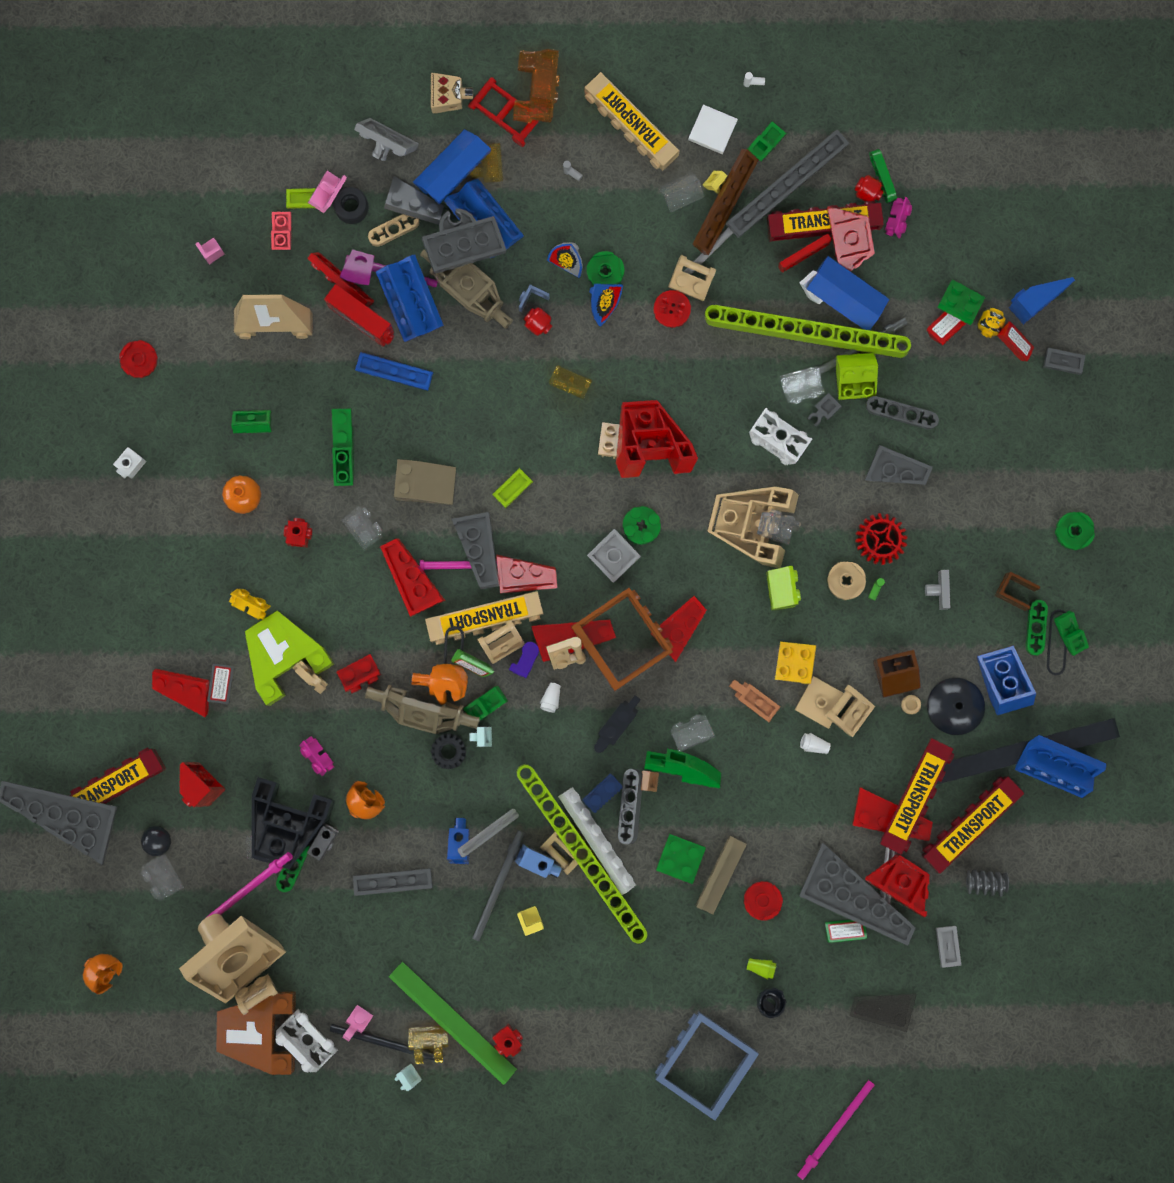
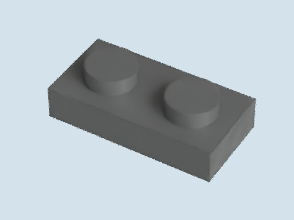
(1064, 361)

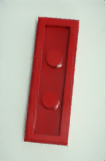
(804, 253)

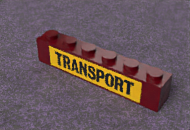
(816, 221)
(122, 779)
(916, 796)
(971, 824)

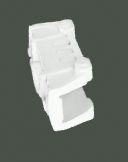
(773, 444)
(298, 1048)

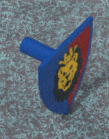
(604, 300)

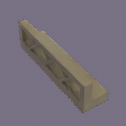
(721, 874)

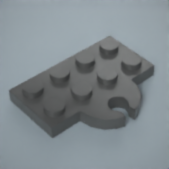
(463, 241)

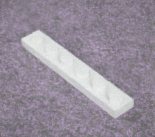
(597, 841)

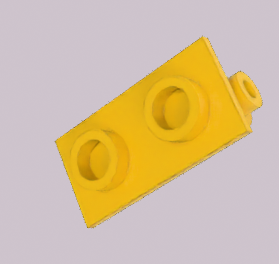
(257, 606)

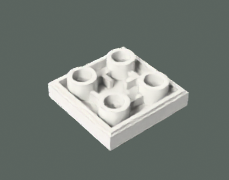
(712, 129)

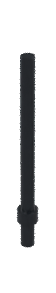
(427, 1054)

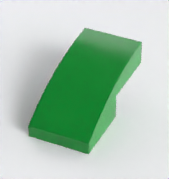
(766, 141)
(1070, 633)
(486, 703)

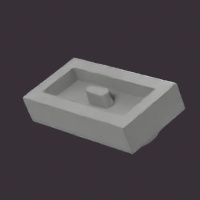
(948, 946)

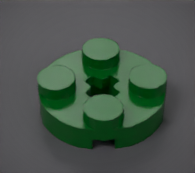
(612, 262)
(631, 529)
(1085, 531)

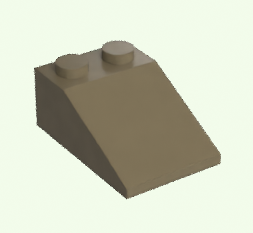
(424, 482)

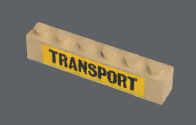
(631, 122)
(485, 616)

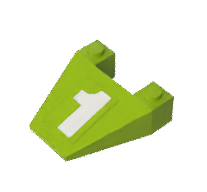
(275, 648)

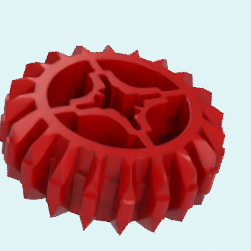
(873, 534)

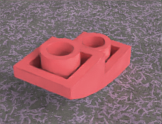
(281, 230)

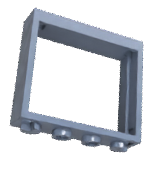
(732, 1084)

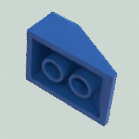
(1031, 301)
(1006, 680)

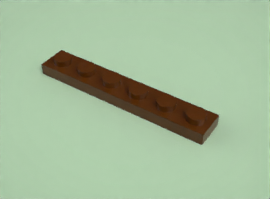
(725, 202)

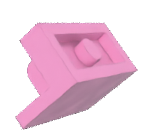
(326, 191)

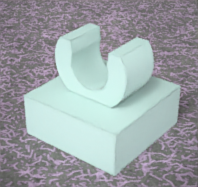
(483, 736)
(408, 1077)

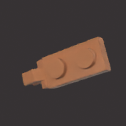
(755, 700)

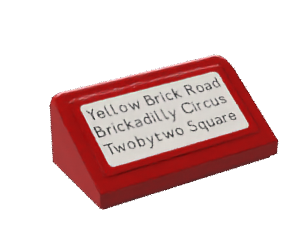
(944, 328)
(1016, 342)

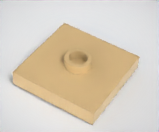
(818, 700)

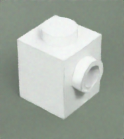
(129, 463)

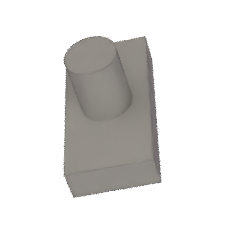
(941, 590)

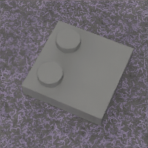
(614, 555)

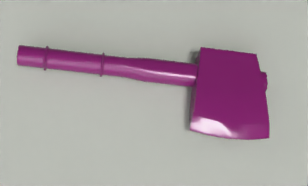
(359, 268)

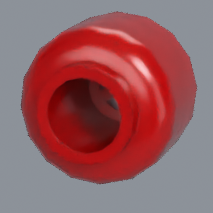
(868, 189)
(538, 321)

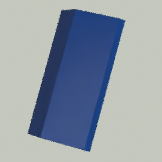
(452, 166)
(482, 205)
(848, 294)
(409, 298)
(1059, 766)

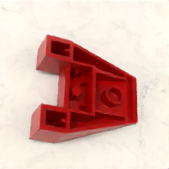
(651, 434)

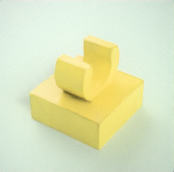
(715, 180)

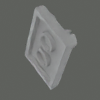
(385, 139)

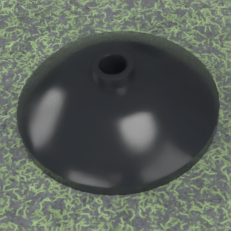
(944, 712)

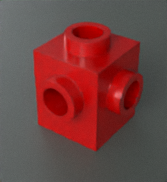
(302, 537)
(504, 1034)

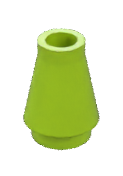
(764, 968)

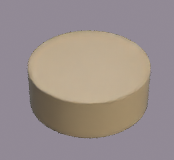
(911, 704)

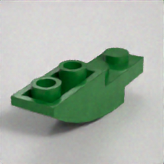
(343, 447)
(689, 767)

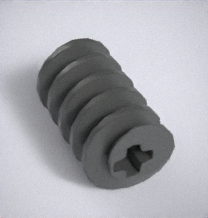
(986, 882)

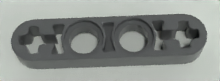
(902, 410)
(627, 806)

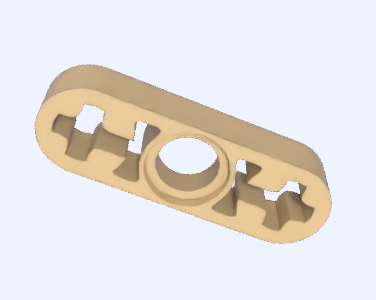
(383, 240)

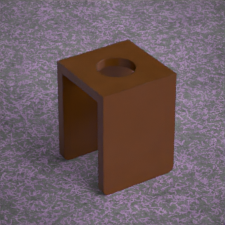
(1018, 579)

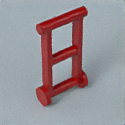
(517, 138)

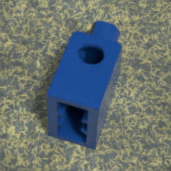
(459, 829)

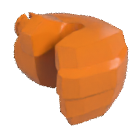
(444, 678)

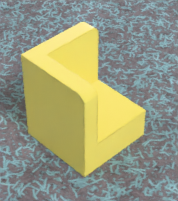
(530, 920)

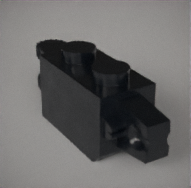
(617, 724)

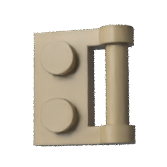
(690, 284)
(504, 645)
(559, 653)
(854, 715)
(570, 837)
(255, 993)

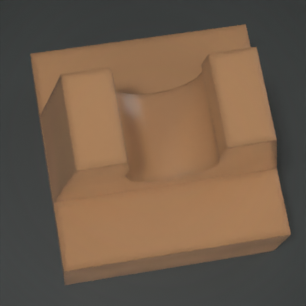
(649, 781)

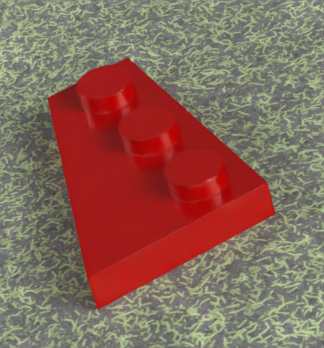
(681, 625)
(184, 689)

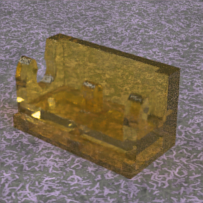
(570, 382)

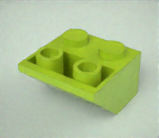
(856, 376)
(783, 588)

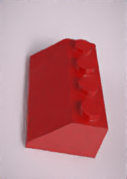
(198, 785)

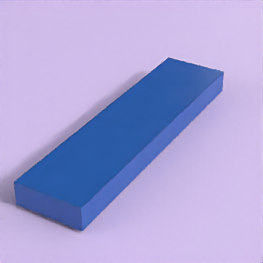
(394, 371)

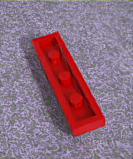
(333, 274)

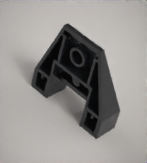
(282, 828)

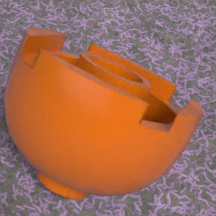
(241, 494)
(360, 801)
(98, 972)

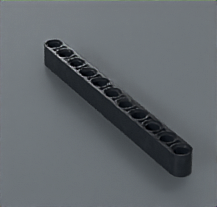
(1011, 754)

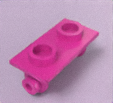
(900, 209)
(311, 750)

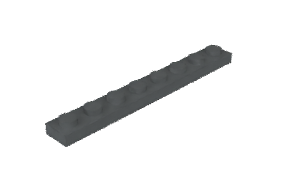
(787, 183)

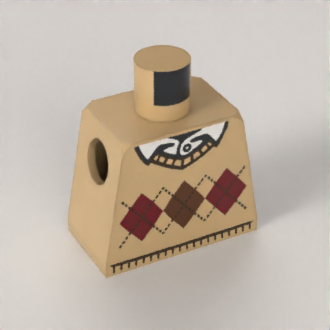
(447, 93)

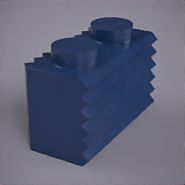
(602, 793)

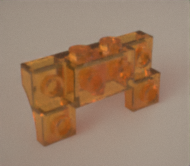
(544, 80)

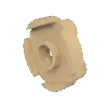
(846, 591)
(310, 677)

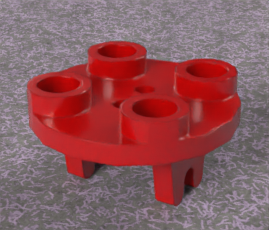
(663, 306)

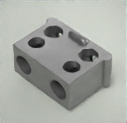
(323, 843)

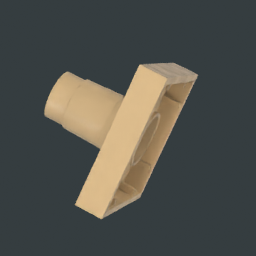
(231, 956)

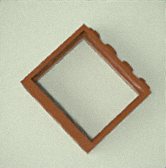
(644, 613)

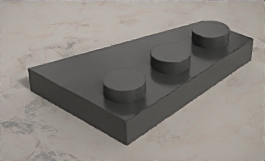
(411, 202)
(897, 468)

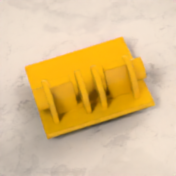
(795, 662)

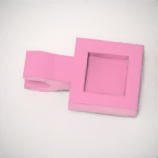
(358, 1021)

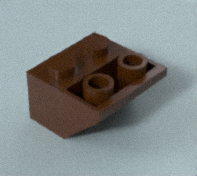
(897, 673)

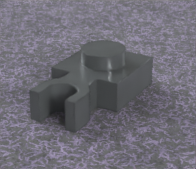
(826, 407)

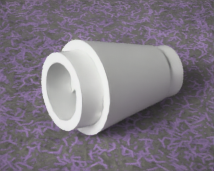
(551, 698)
(812, 743)

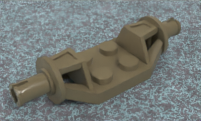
(472, 290)
(420, 714)

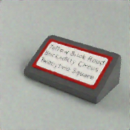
(220, 683)

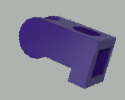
(530, 652)

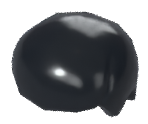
(155, 841)
(768, 1009)

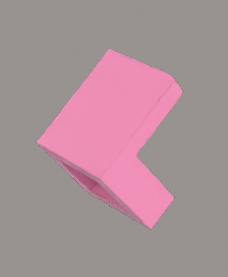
(210, 250)

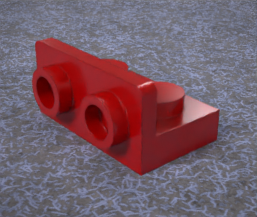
(358, 674)

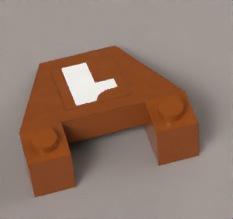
(252, 1035)

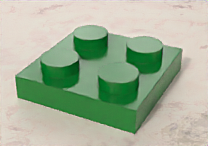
(961, 302)
(680, 858)

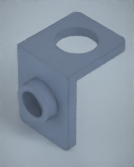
(525, 296)

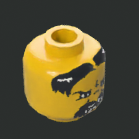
(991, 322)

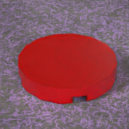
(144, 359)
(761, 895)

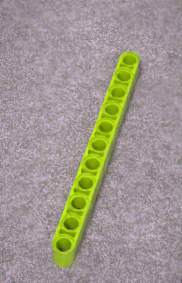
(816, 328)
(588, 860)

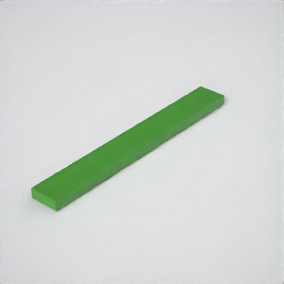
(452, 1023)

